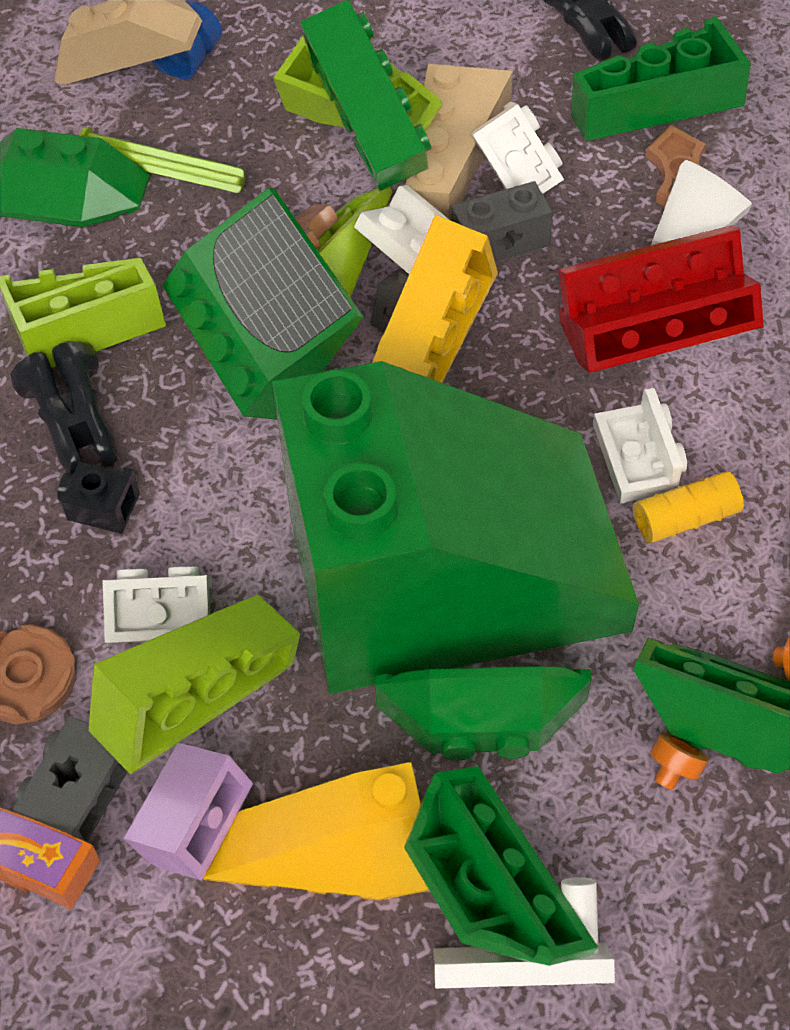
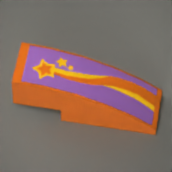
(44, 859)

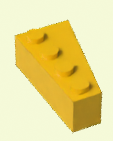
(439, 300)

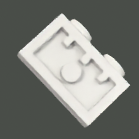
(516, 150)
(400, 227)
(149, 607)

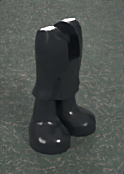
(595, 23)
(73, 416)

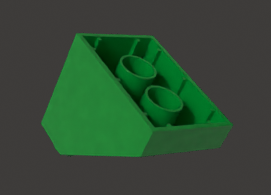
(441, 526)

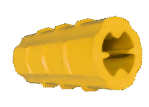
(688, 507)

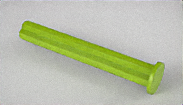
(177, 165)

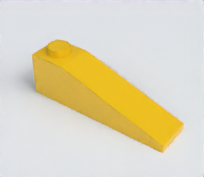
(328, 838)

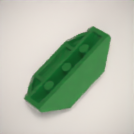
(66, 179)
(718, 704)
(483, 707)
(490, 874)

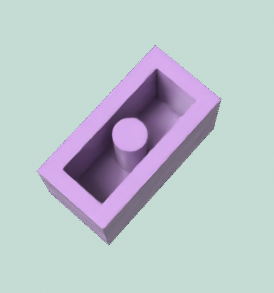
(189, 811)

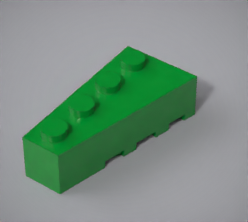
(662, 83)
(364, 95)

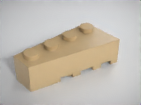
(468, 101)

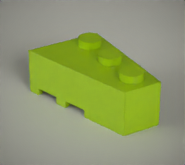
(92, 307)

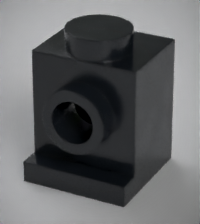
(99, 496)

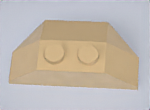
(123, 35)

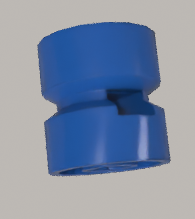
(186, 63)

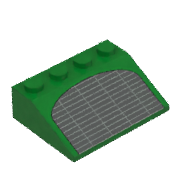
(261, 302)

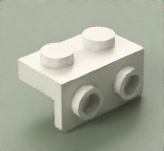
(640, 448)

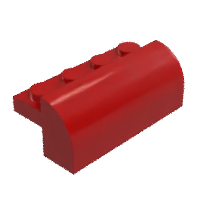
(658, 299)

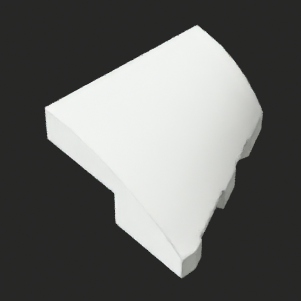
(699, 204)

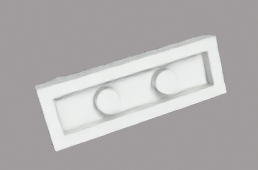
(478, 968)

